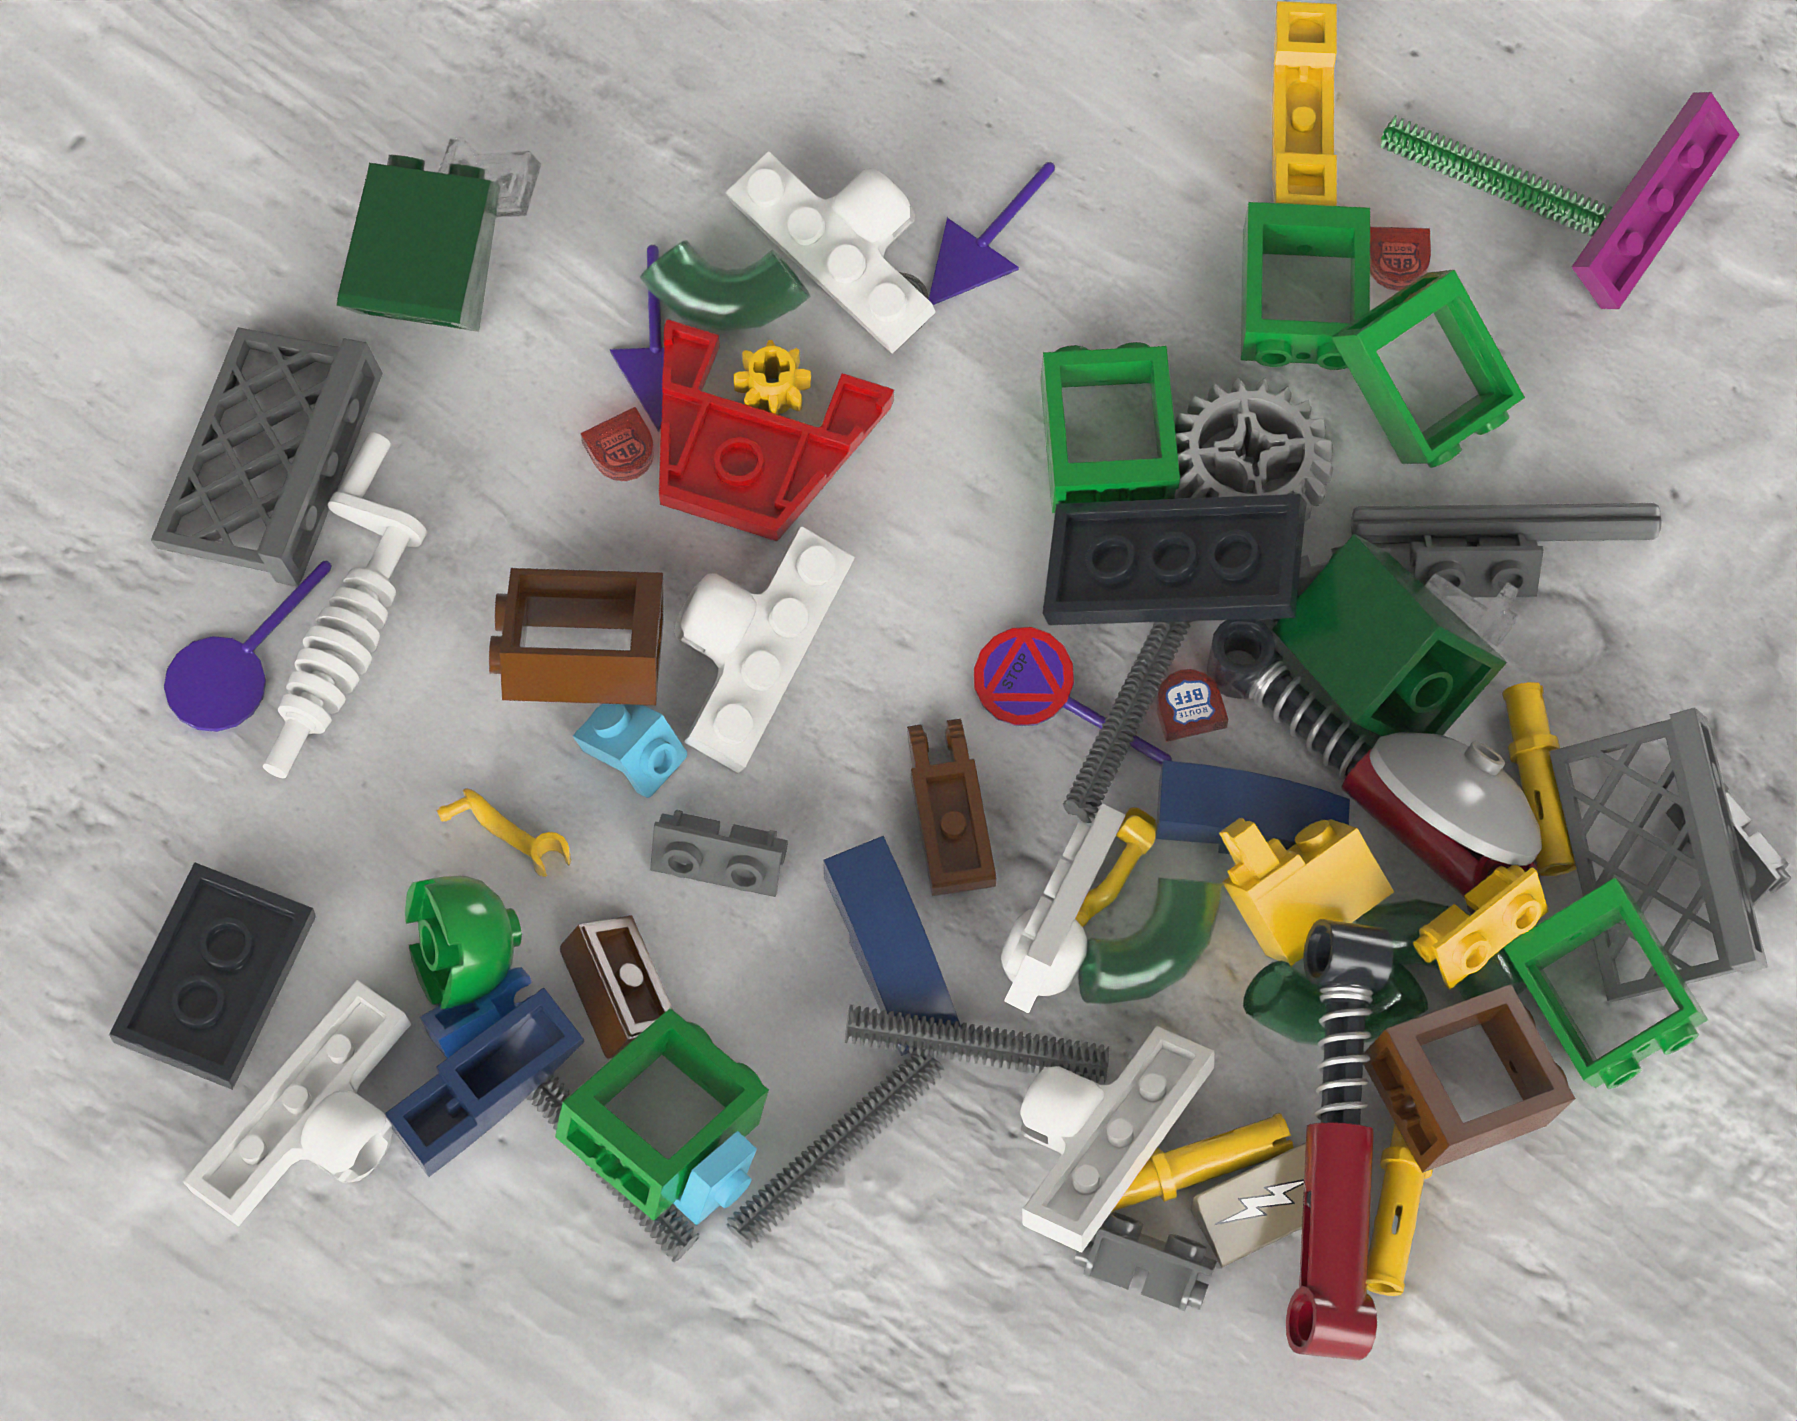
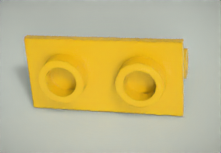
(1505, 907)

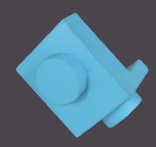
(633, 742)
(717, 1179)

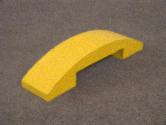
(1304, 104)

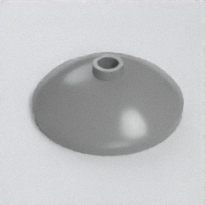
(1460, 793)

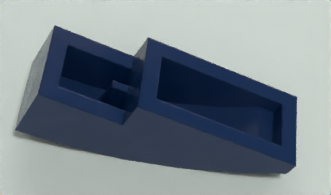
(1205, 799)
(887, 933)
(484, 1081)

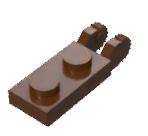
(951, 814)

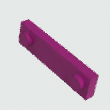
(1655, 200)

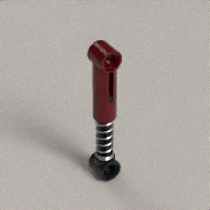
(1272, 686)
(1331, 1307)

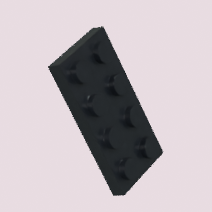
(1175, 560)

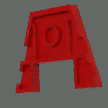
(744, 461)

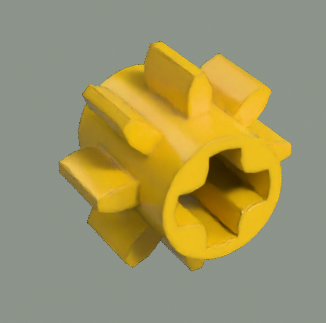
(776, 364)

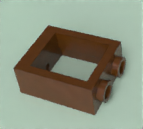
(579, 601)
(1432, 1123)

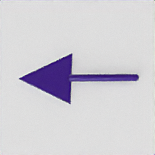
(969, 261)
(645, 365)

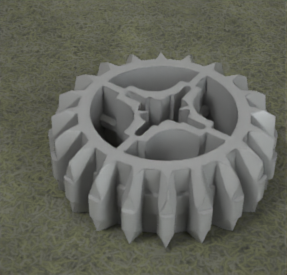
(1292, 446)

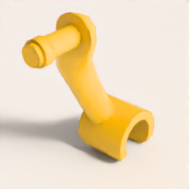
(506, 830)
(1138, 833)

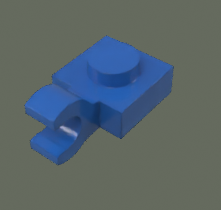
(460, 1024)

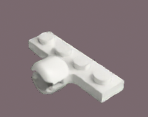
(840, 242)
(757, 642)
(1047, 940)
(308, 1110)
(1105, 1132)

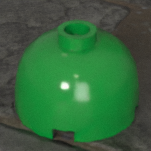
(462, 937)

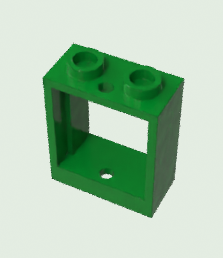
(1301, 232)
(1496, 387)
(1109, 479)
(1569, 931)
(621, 1153)

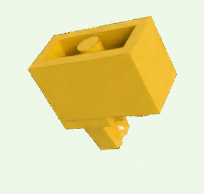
(1287, 891)

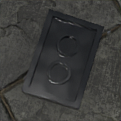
(213, 975)

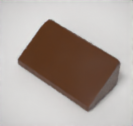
(614, 980)

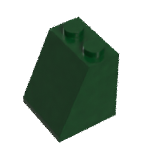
(421, 244)
(1387, 644)

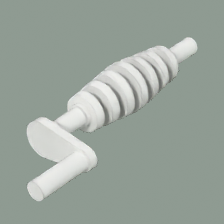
(349, 627)

